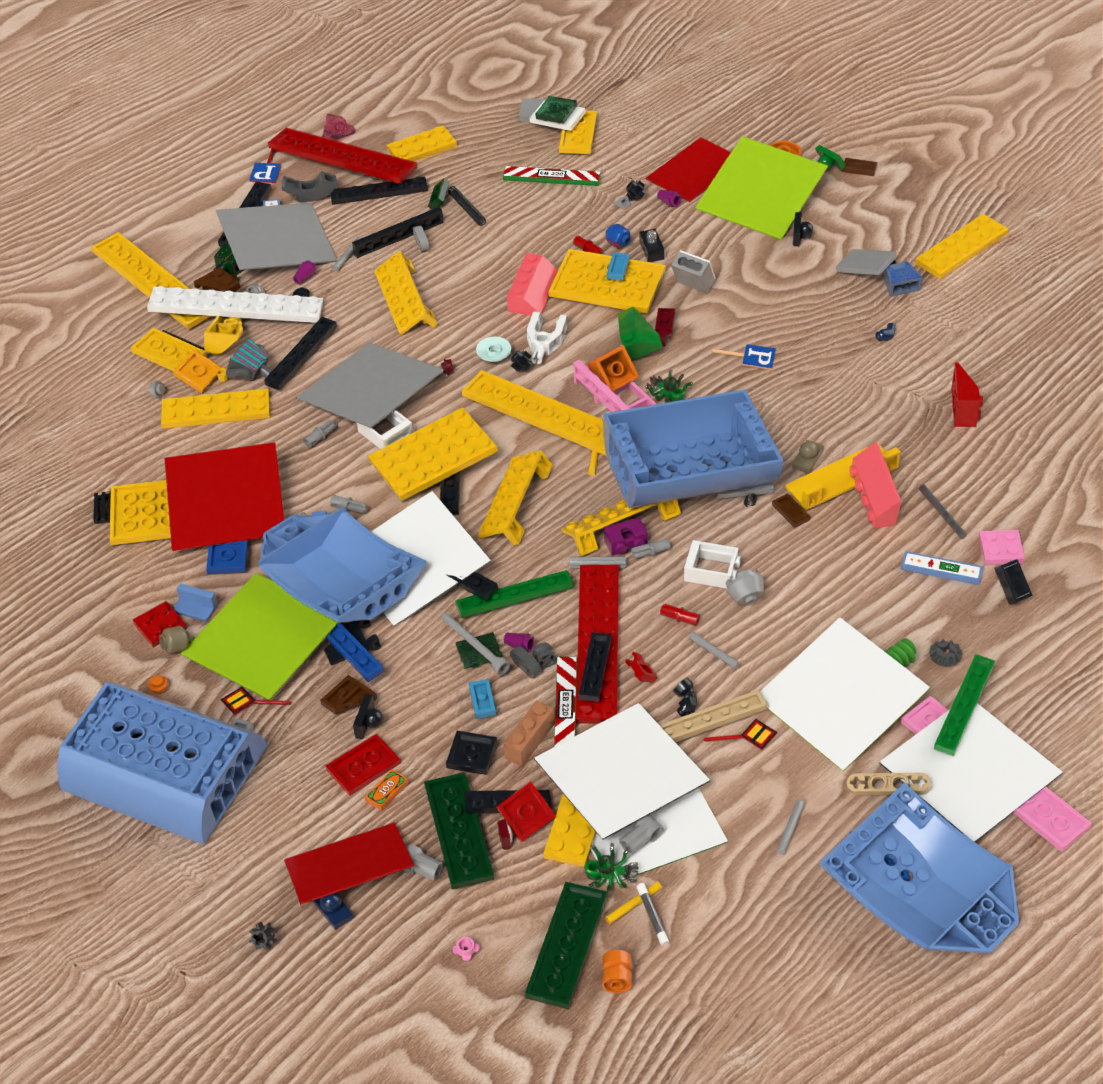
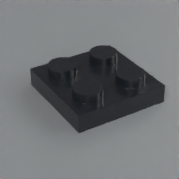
(471, 752)

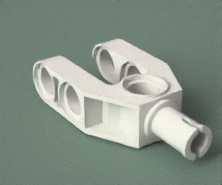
(541, 342)

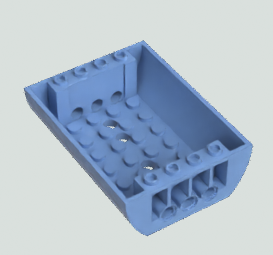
(685, 439)
(146, 779)

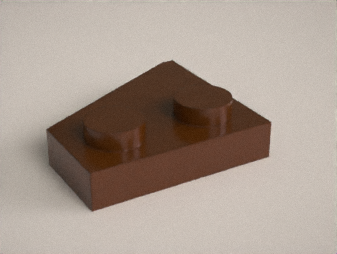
(218, 280)
(346, 696)

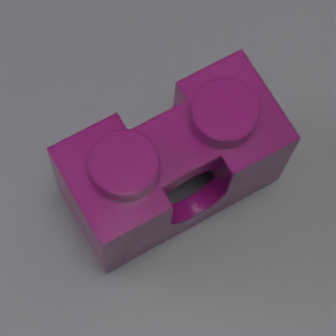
(620, 542)

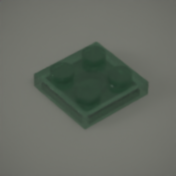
(556, 109)

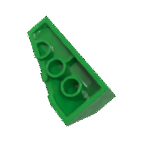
(637, 334)

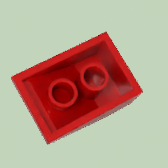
(965, 399)

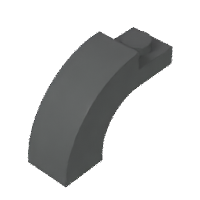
(310, 190)

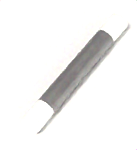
(659, 930)

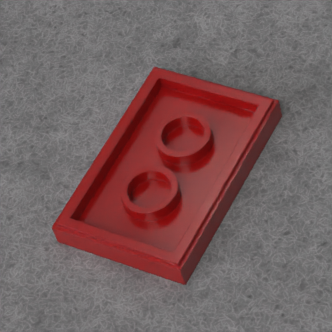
(363, 764)

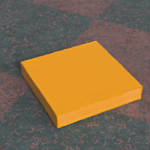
(197, 371)

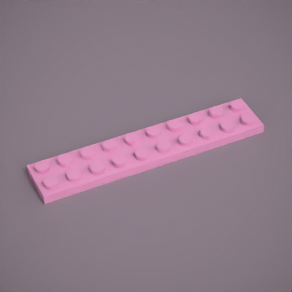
(1043, 812)

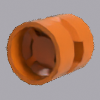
(617, 971)

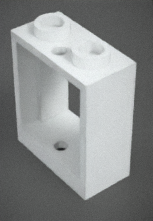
(402, 428)
(711, 552)

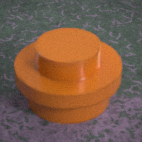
(158, 684)

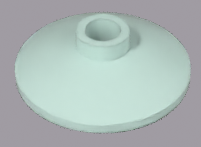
(493, 349)

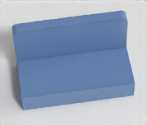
(195, 602)

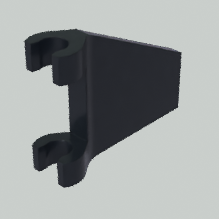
(371, 643)

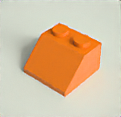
(614, 368)

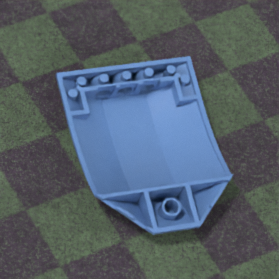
(337, 565)

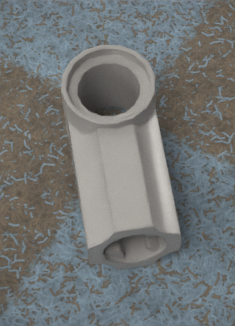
(645, 830)
(423, 864)

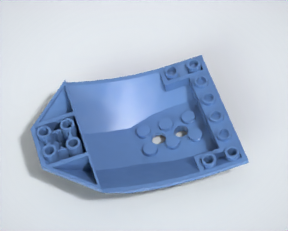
(957, 891)

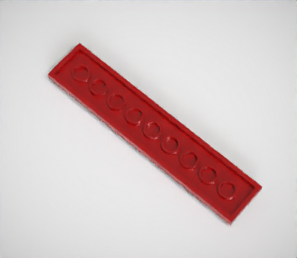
(343, 155)
(598, 614)

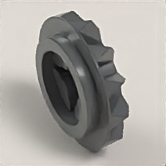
(951, 658)

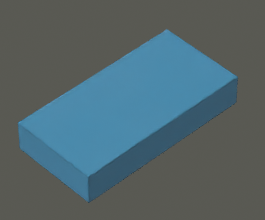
(618, 266)

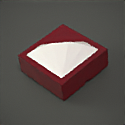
(505, 834)

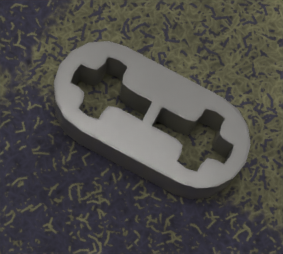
(420, 238)

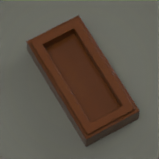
(860, 167)
(791, 510)

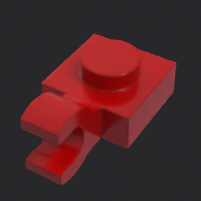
(642, 670)

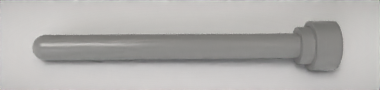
(499, 664)

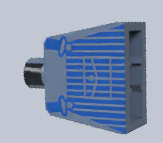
(901, 278)

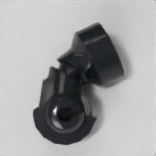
(689, 702)

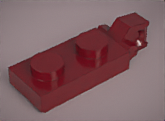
(665, 323)

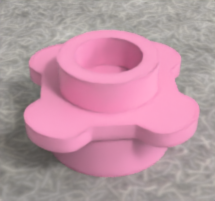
(465, 942)

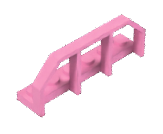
(603, 393)

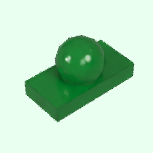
(829, 158)

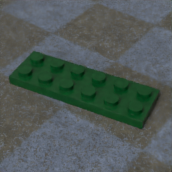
(458, 832)
(566, 945)

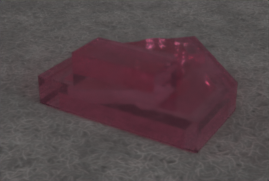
(337, 128)

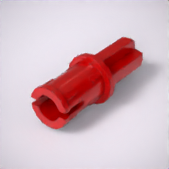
(586, 245)
(680, 614)

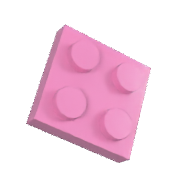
(1001, 546)

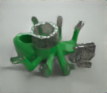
(668, 386)
(605, 868)

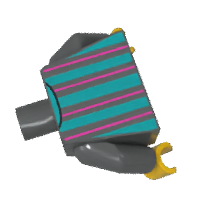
(247, 363)

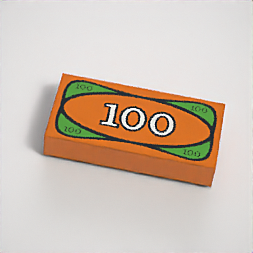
(386, 790)

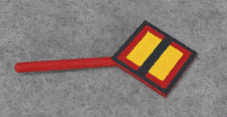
(242, 699)
(756, 734)

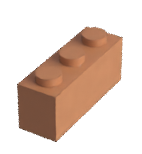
(529, 733)

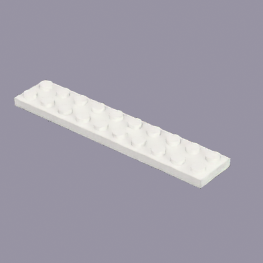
(235, 304)

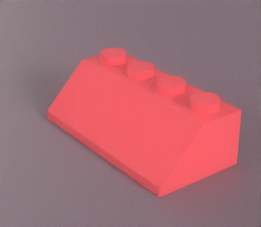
(531, 285)
(875, 487)

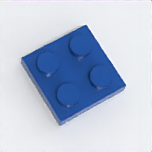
(227, 558)

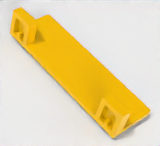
(401, 293)
(832, 479)
(510, 495)
(584, 529)

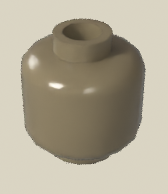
(174, 639)

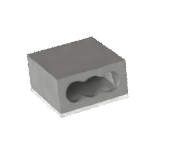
(693, 271)

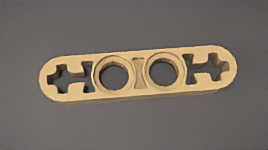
(889, 780)

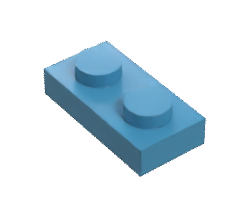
(482, 699)

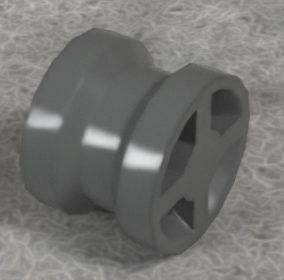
(544, 655)

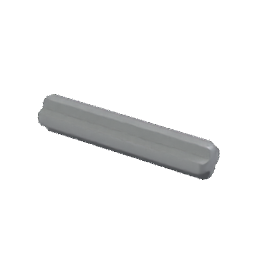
(575, 562)

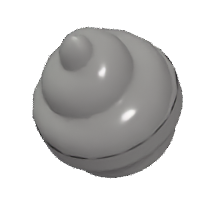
(255, 288)

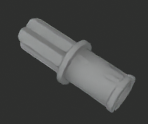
(319, 433)
(349, 504)
(651, 548)

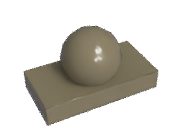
(807, 456)

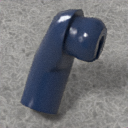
(886, 334)

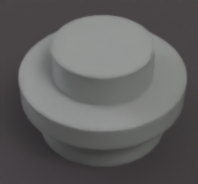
(156, 389)

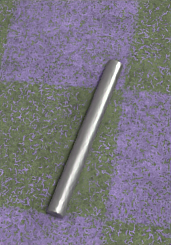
(942, 511)

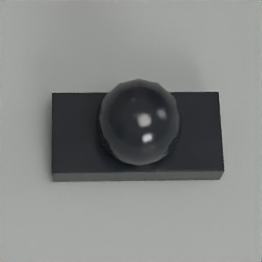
(802, 229)
(367, 717)

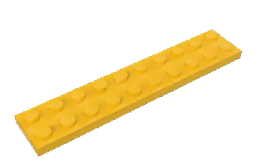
(141, 271)
(537, 410)

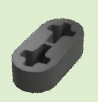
(525, 661)

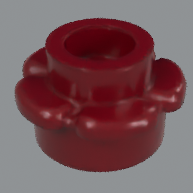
(447, 366)

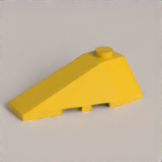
(222, 334)

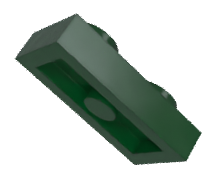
(438, 194)

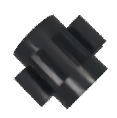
(635, 190)
(521, 360)
(263, 936)

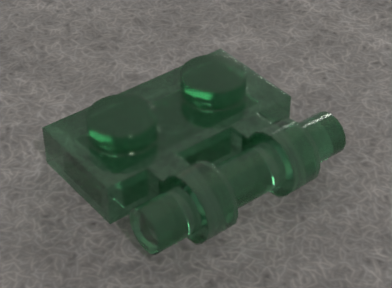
(472, 657)

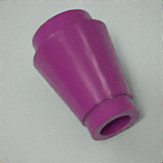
(671, 198)
(304, 272)
(524, 640)

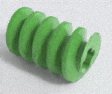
(903, 652)

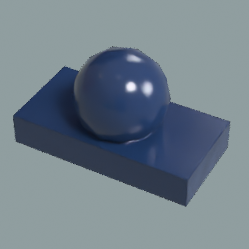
(334, 910)

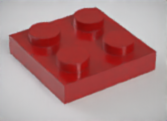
(156, 620)
(525, 811)

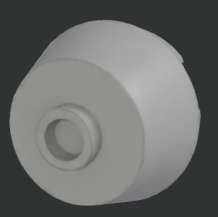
(746, 588)

